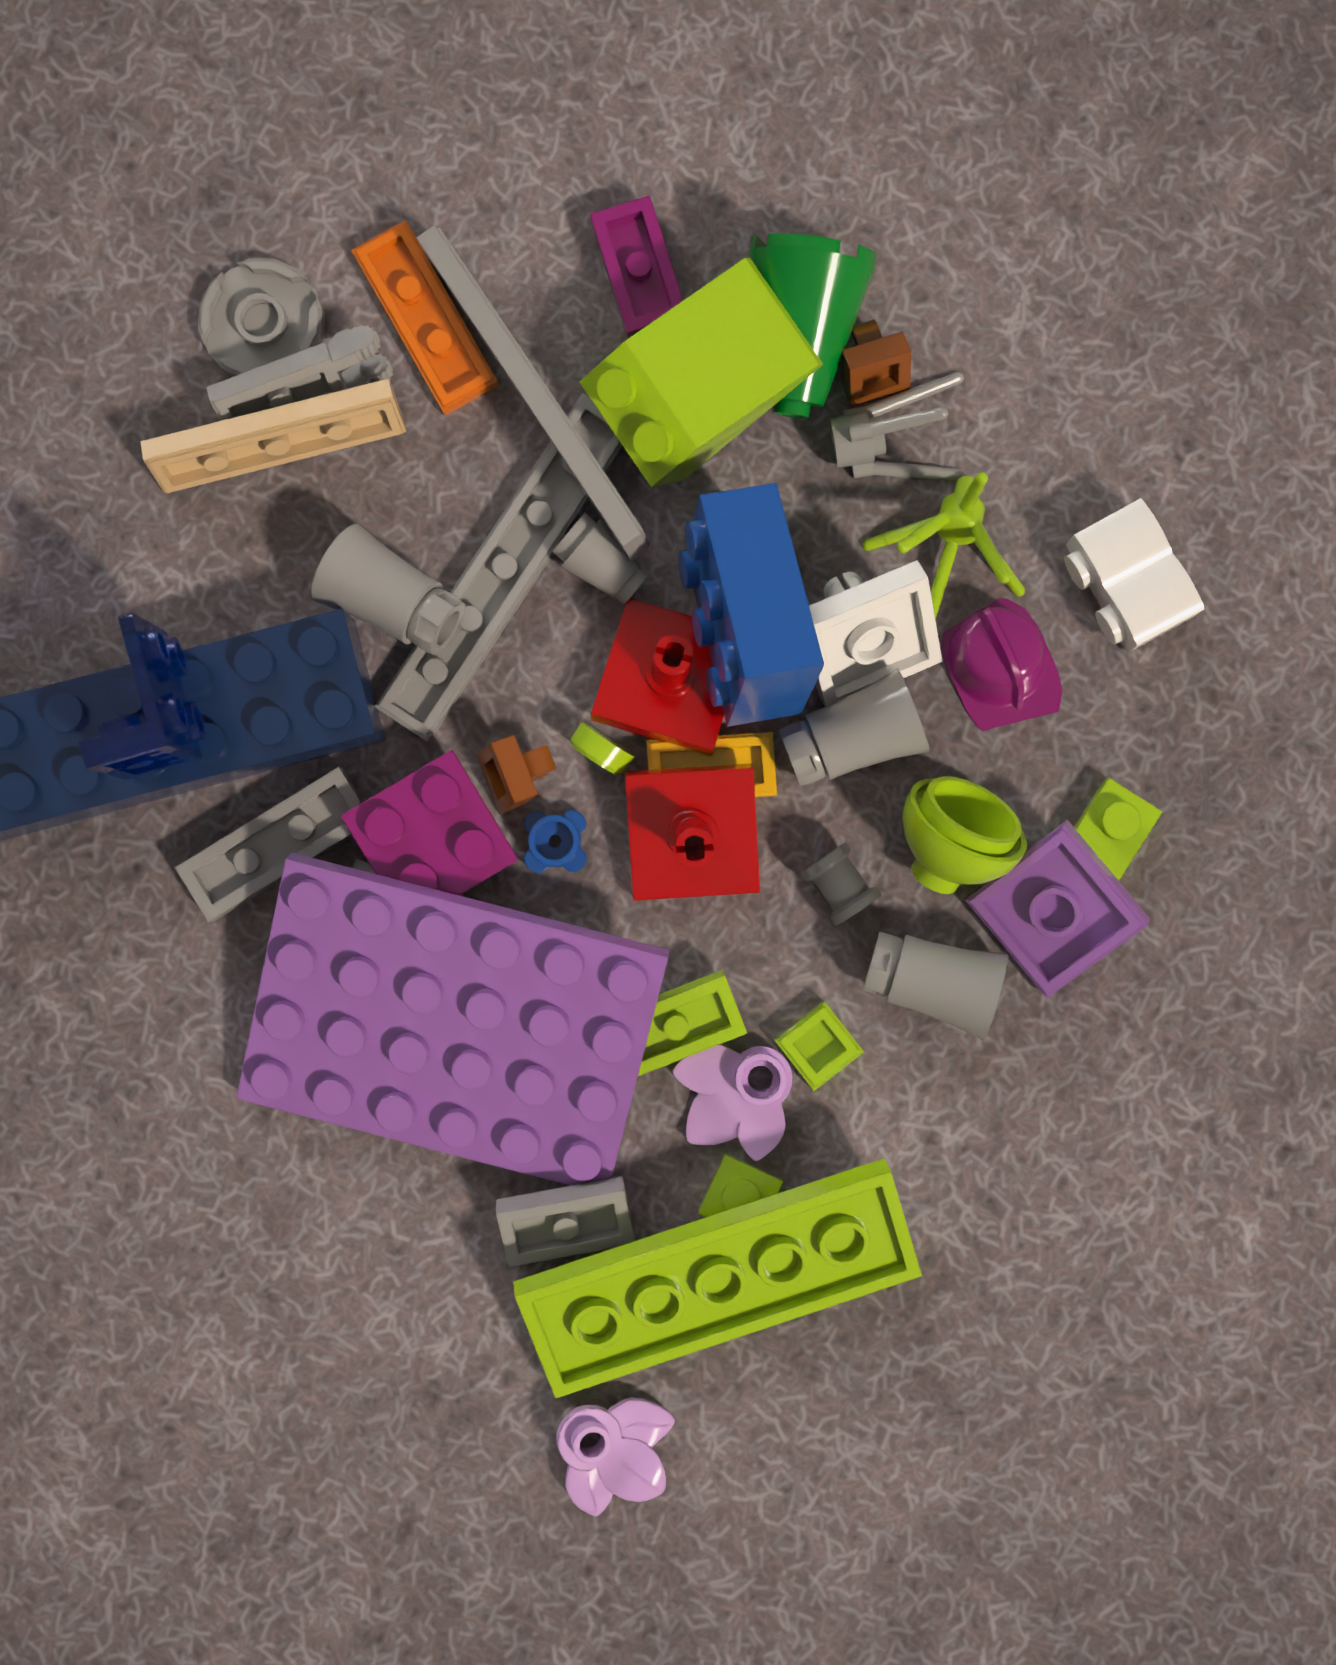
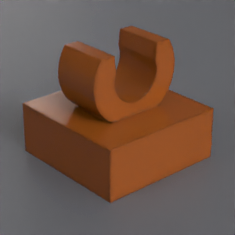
(875, 364)
(512, 773)

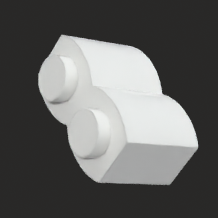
(1132, 576)

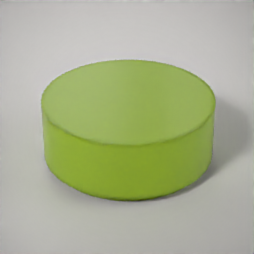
(601, 749)

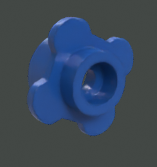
(542, 828)

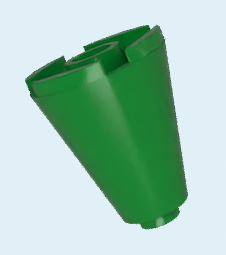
(822, 298)

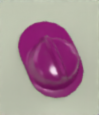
(1001, 666)

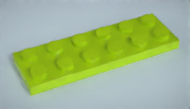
(718, 1278)

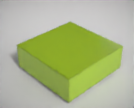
(819, 1045)

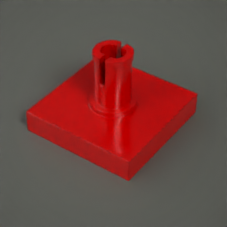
(658, 680)
(692, 831)

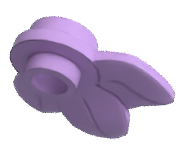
(729, 1104)
(621, 1459)

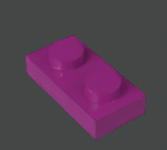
(636, 262)

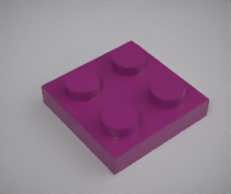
(431, 830)

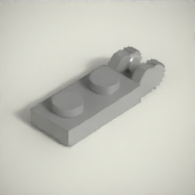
(304, 375)

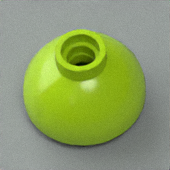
(960, 834)

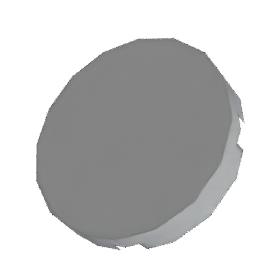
(270, 332)

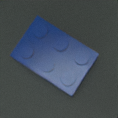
(750, 605)

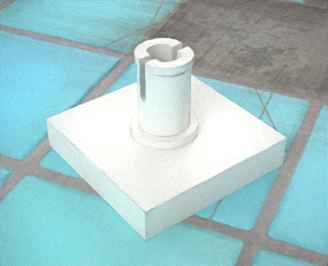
(874, 630)

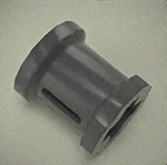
(840, 884)

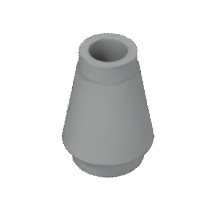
(598, 559)

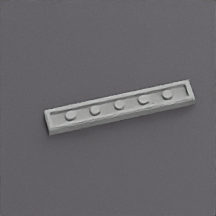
(534, 393)
(499, 578)

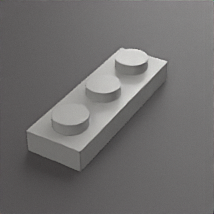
(255, 853)

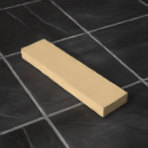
(274, 436)

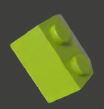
(700, 374)

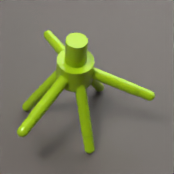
(958, 525)

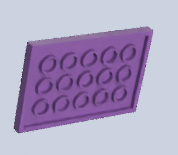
(449, 1022)

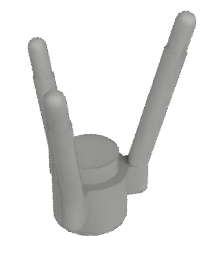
(861, 433)

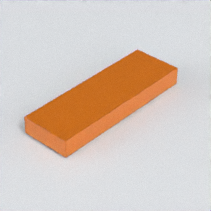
(425, 317)

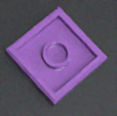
(1058, 909)

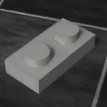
(565, 1221)

